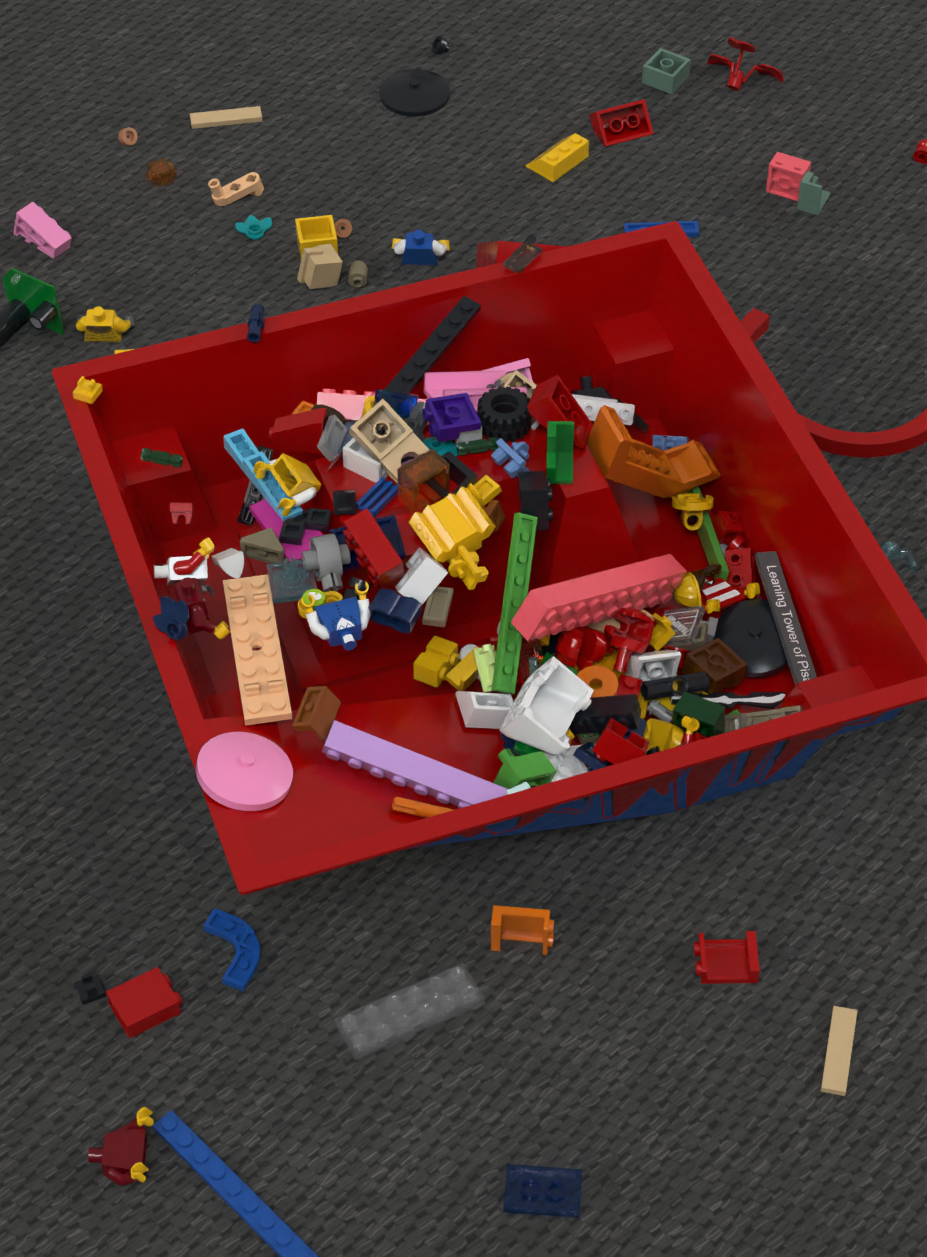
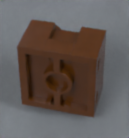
(719, 662)

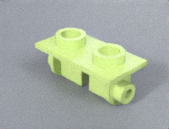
(485, 664)

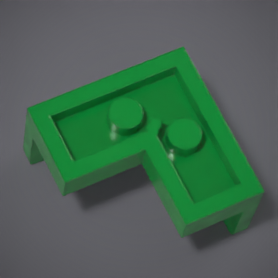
(560, 452)

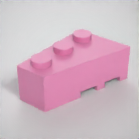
(42, 230)

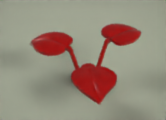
(736, 77)

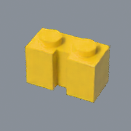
(436, 661)

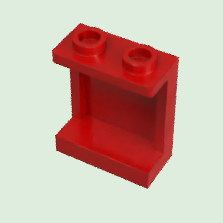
(727, 960)

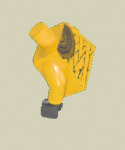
(103, 325)

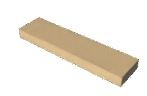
(226, 117)
(839, 1051)

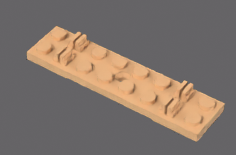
(260, 671)

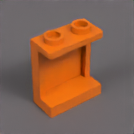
(521, 925)

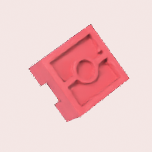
(785, 175)

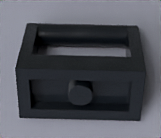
(457, 472)

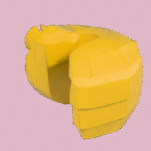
(662, 734)

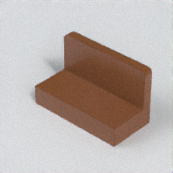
(317, 711)

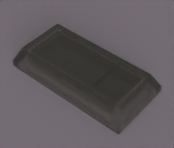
(522, 257)

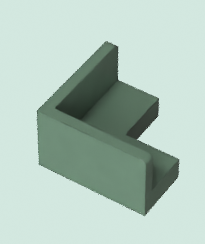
(811, 195)

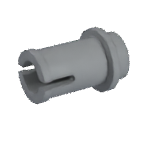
(660, 711)

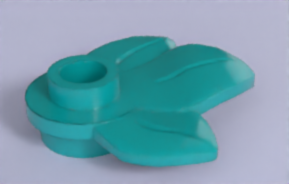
(253, 227)

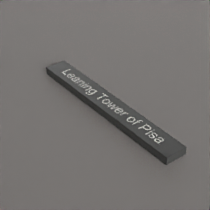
(785, 616)

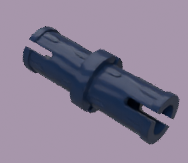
(255, 323)

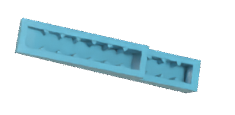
(246, 455)

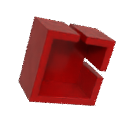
(617, 749)

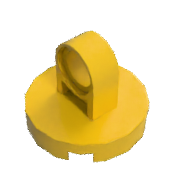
(692, 505)

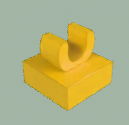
(87, 390)

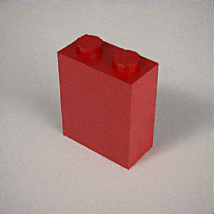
(144, 1002)

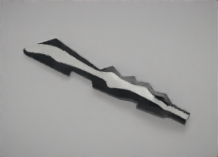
(729, 699)

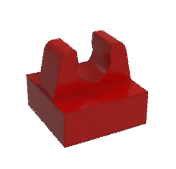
(182, 510)

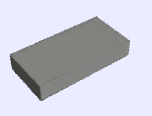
(332, 437)

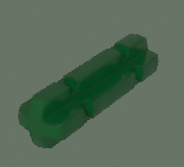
(477, 446)
(161, 457)

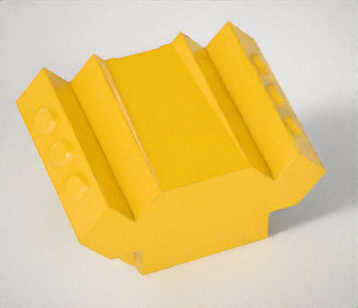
(452, 523)

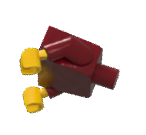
(124, 1151)

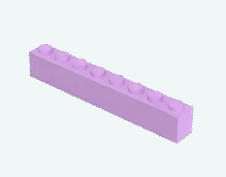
(407, 767)

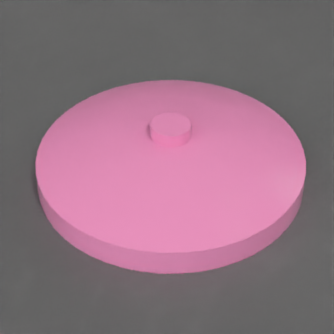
(244, 771)

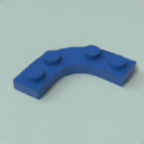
(243, 940)

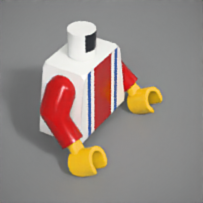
(188, 566)

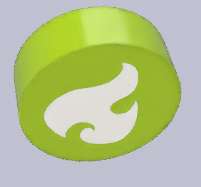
(318, 595)

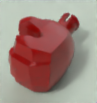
(632, 636)
(582, 647)

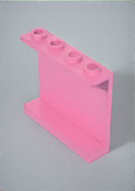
(470, 382)

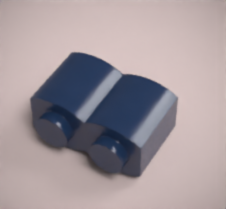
(395, 610)

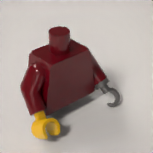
(192, 593)

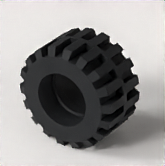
(504, 414)

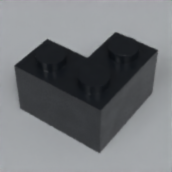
(534, 496)

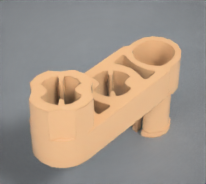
(246, 185)

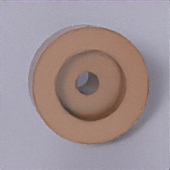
(128, 136)
(342, 233)

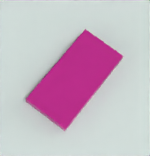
(269, 519)

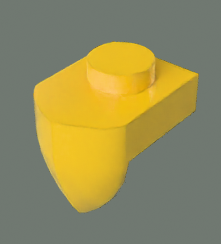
(484, 490)

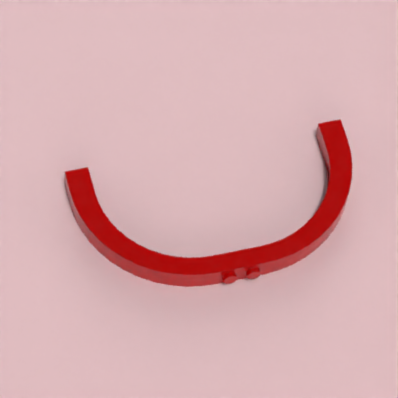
(845, 442)

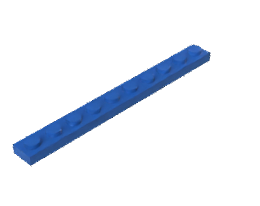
(230, 1187)

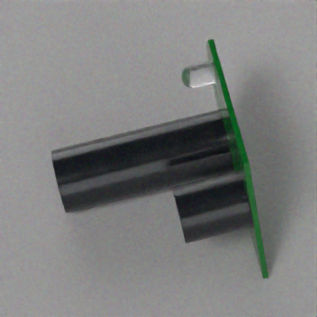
(31, 301)

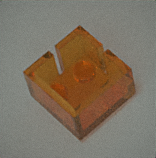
(414, 477)

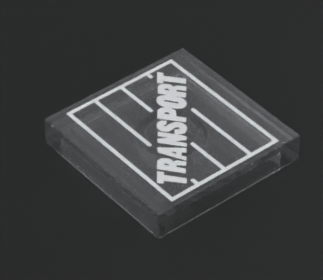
(685, 624)

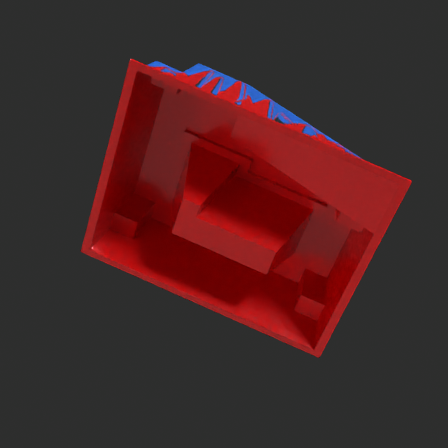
(650, 332)

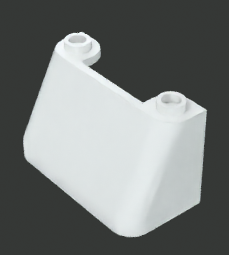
(547, 707)

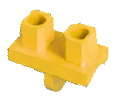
(466, 568)

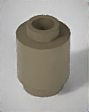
(358, 274)

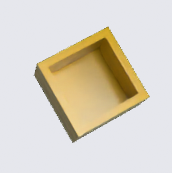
(315, 231)

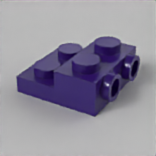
(450, 416)

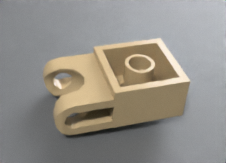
(391, 447)

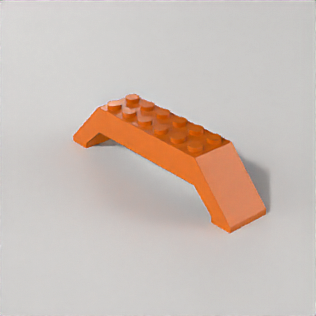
(646, 466)

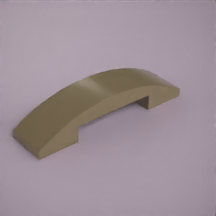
(742, 720)

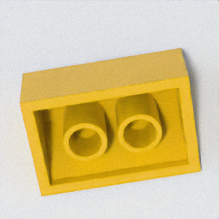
(561, 157)

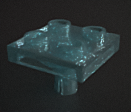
(289, 580)

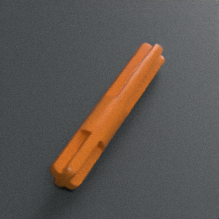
(417, 808)

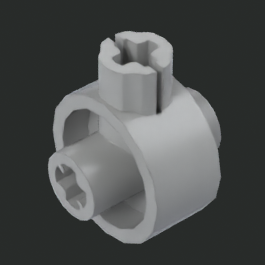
(326, 560)

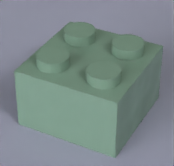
(666, 71)

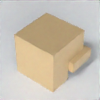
(320, 267)

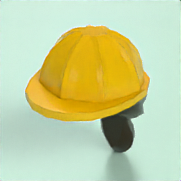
(689, 591)

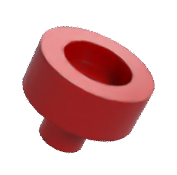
(736, 543)

